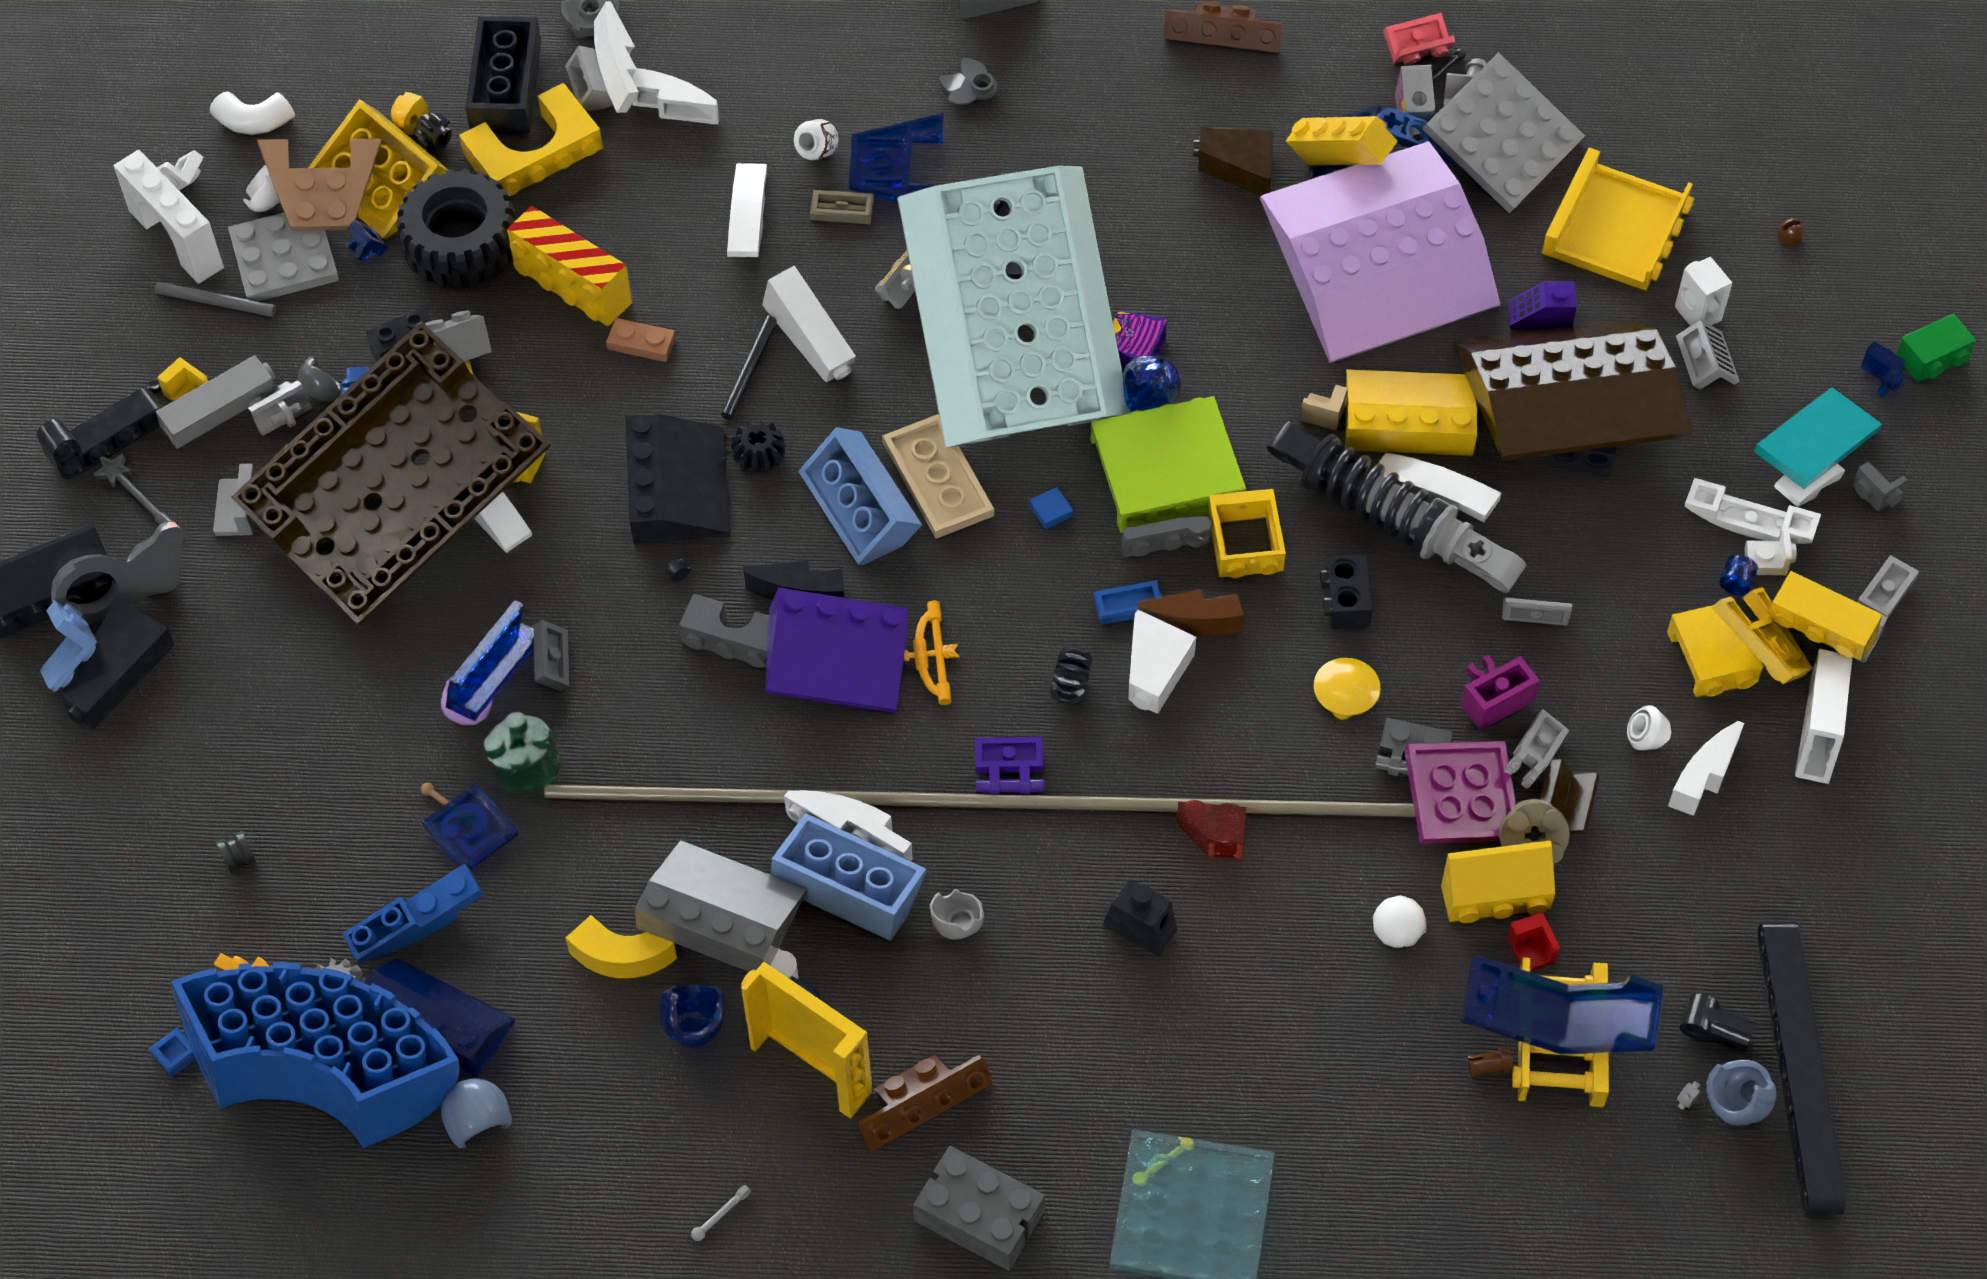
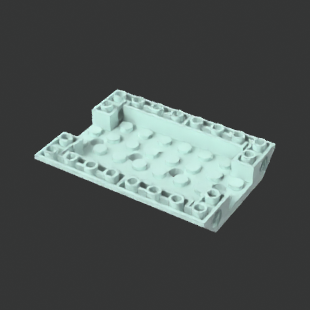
(975, 309)

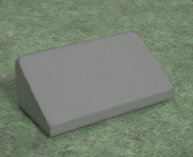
(1536, 611)

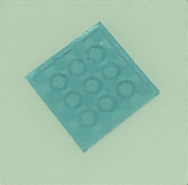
(1191, 1208)

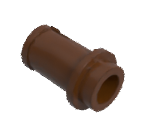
(1490, 1062)

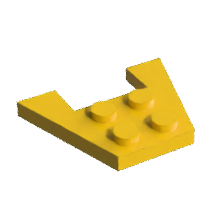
(1765, 637)

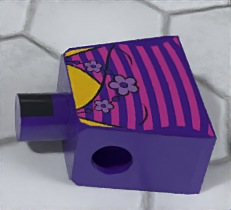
(1138, 335)

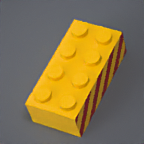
(569, 266)

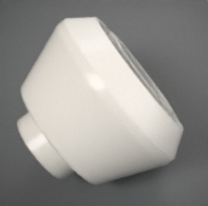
(1648, 729)

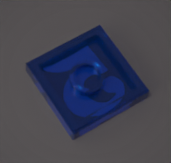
(470, 827)

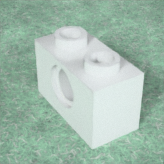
(1703, 292)

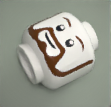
(816, 139)

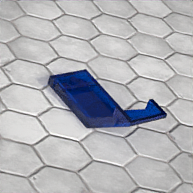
(1560, 1014)

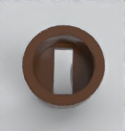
(1793, 232)

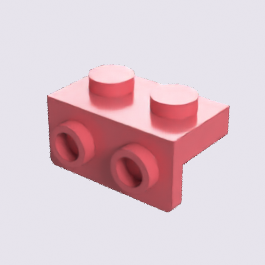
(1418, 38)

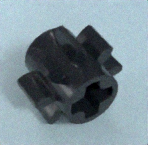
(432, 131)

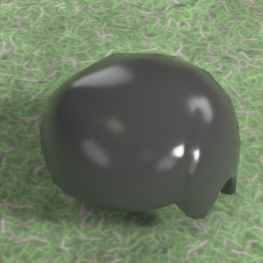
(318, 382)

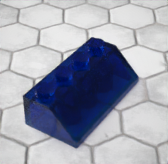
(464, 1022)

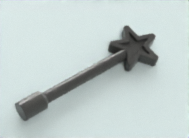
(116, 471)

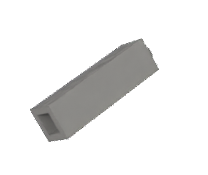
(216, 401)

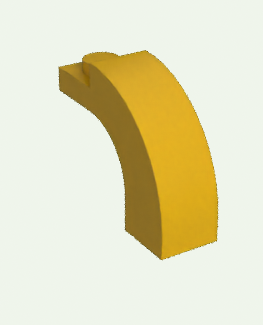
(619, 954)

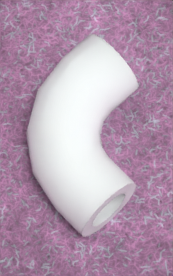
(251, 118)

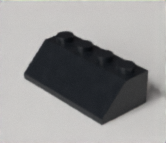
(29, 577)

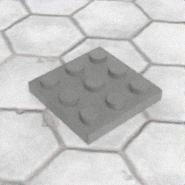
(280, 260)

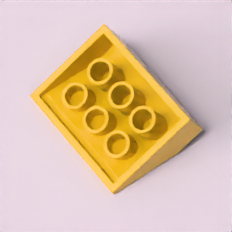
(396, 170)
(1410, 413)

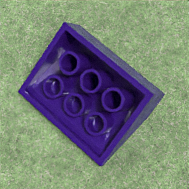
(835, 650)

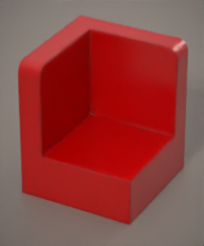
(1533, 940)

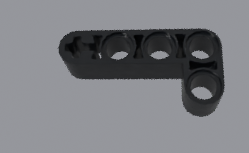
(99, 436)

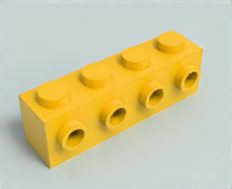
(1341, 140)

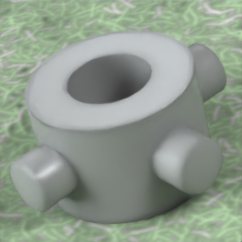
(1688, 1095)

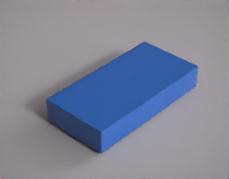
(1122, 602)

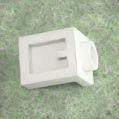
(1772, 556)

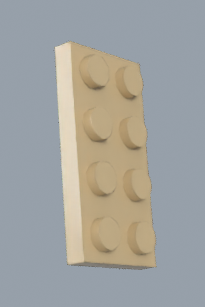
(937, 477)

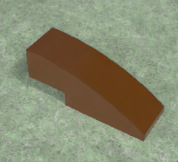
(1196, 615)

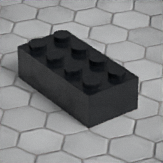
(504, 73)

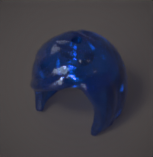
(1150, 383)
(692, 1013)

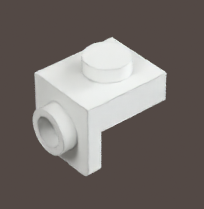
(185, 170)

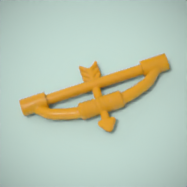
(921, 654)

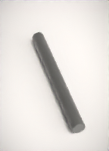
(215, 299)

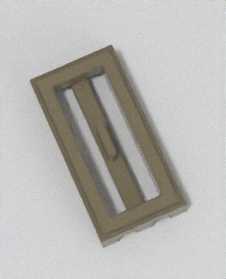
(841, 210)

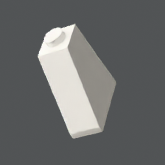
(1157, 660)

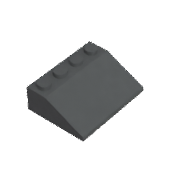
(718, 907)

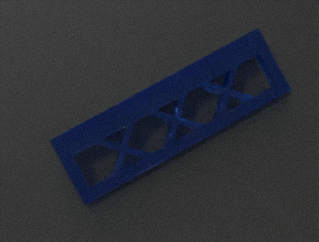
(490, 664)

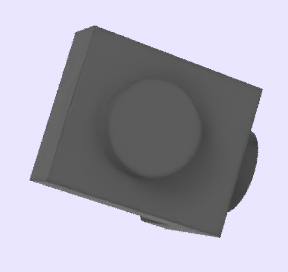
(1876, 489)

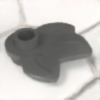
(970, 84)

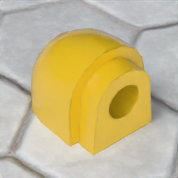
(407, 111)

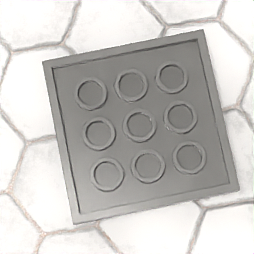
(1503, 132)

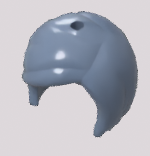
(1741, 1092)
(472, 1108)

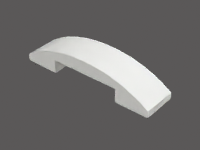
(1748, 517)

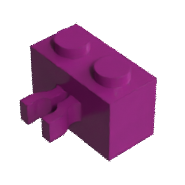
(1498, 691)

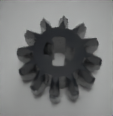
(758, 446)
(1071, 675)

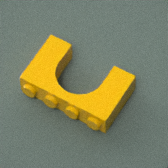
(573, 140)

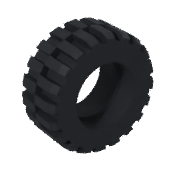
(450, 199)

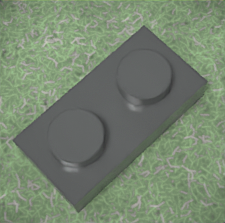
(551, 655)

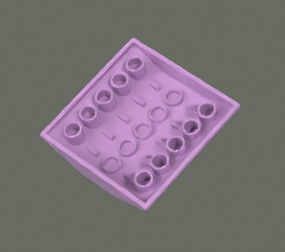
(1383, 251)

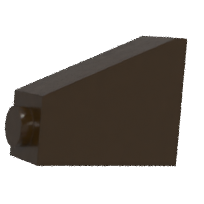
(1236, 157)

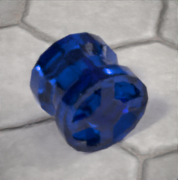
(1738, 574)

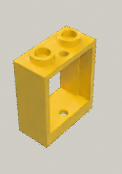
(1241, 507)

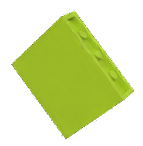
(1166, 461)

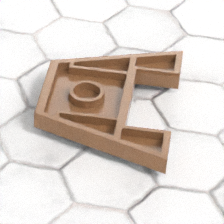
(320, 195)

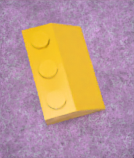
(1826, 616)
(1499, 882)

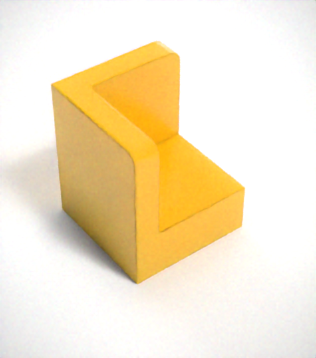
(180, 379)

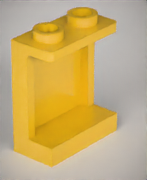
(1713, 652)

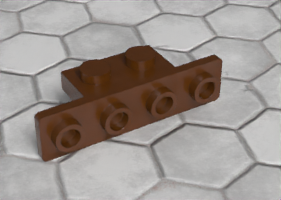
(1223, 27)
(920, 1096)

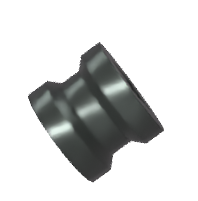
(235, 852)

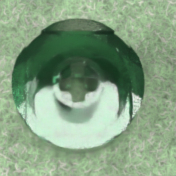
(522, 753)

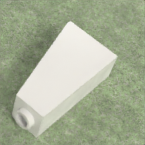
(808, 325)
(1824, 716)

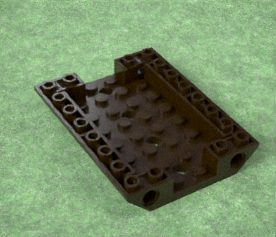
(368, 450)

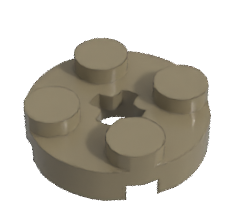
(1539, 814)

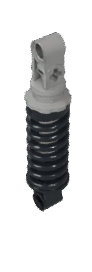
(1394, 507)

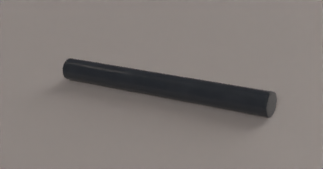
(748, 368)

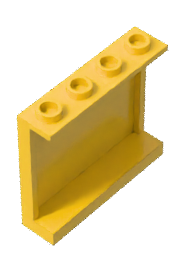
(1616, 223)
(810, 1030)

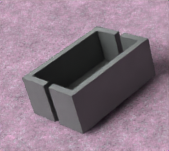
(979, 1208)

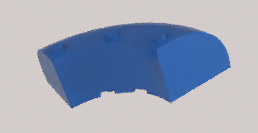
(317, 1044)

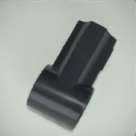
(1707, 1020)

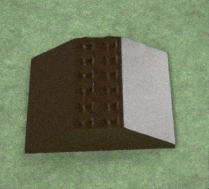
(1575, 388)

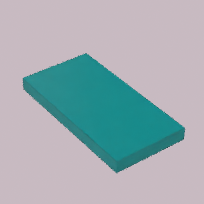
(1817, 438)

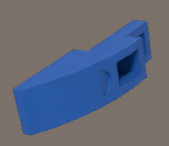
(412, 920)

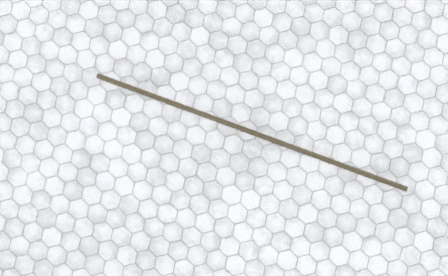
(978, 800)

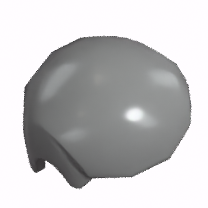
(956, 914)

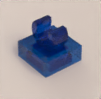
(365, 238)

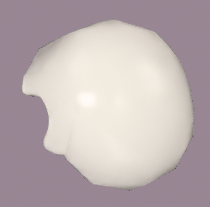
(261, 192)
(1399, 922)

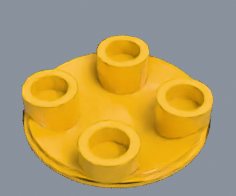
(1347, 687)

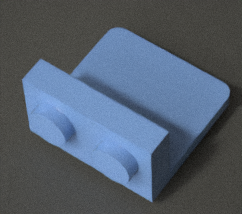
(76, 647)

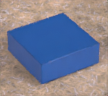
(1051, 508)
(173, 1052)

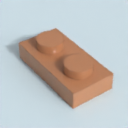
(641, 339)

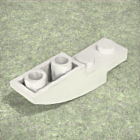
(850, 816)

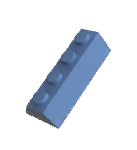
(859, 496)
(849, 876)

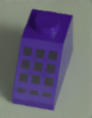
(1544, 306)

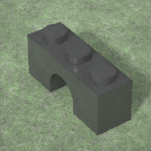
(704, 629)

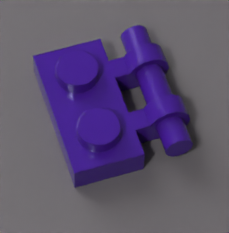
(1009, 755)

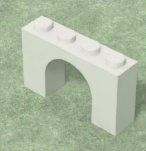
(156, 199)

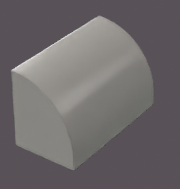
(587, 80)

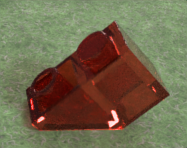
(1214, 827)

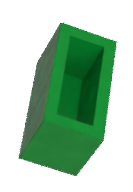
(1936, 348)

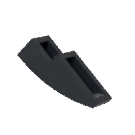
(767, 578)

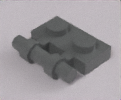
(1397, 736)

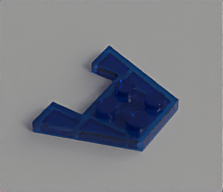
(884, 155)

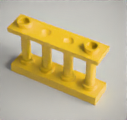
(1592, 1082)

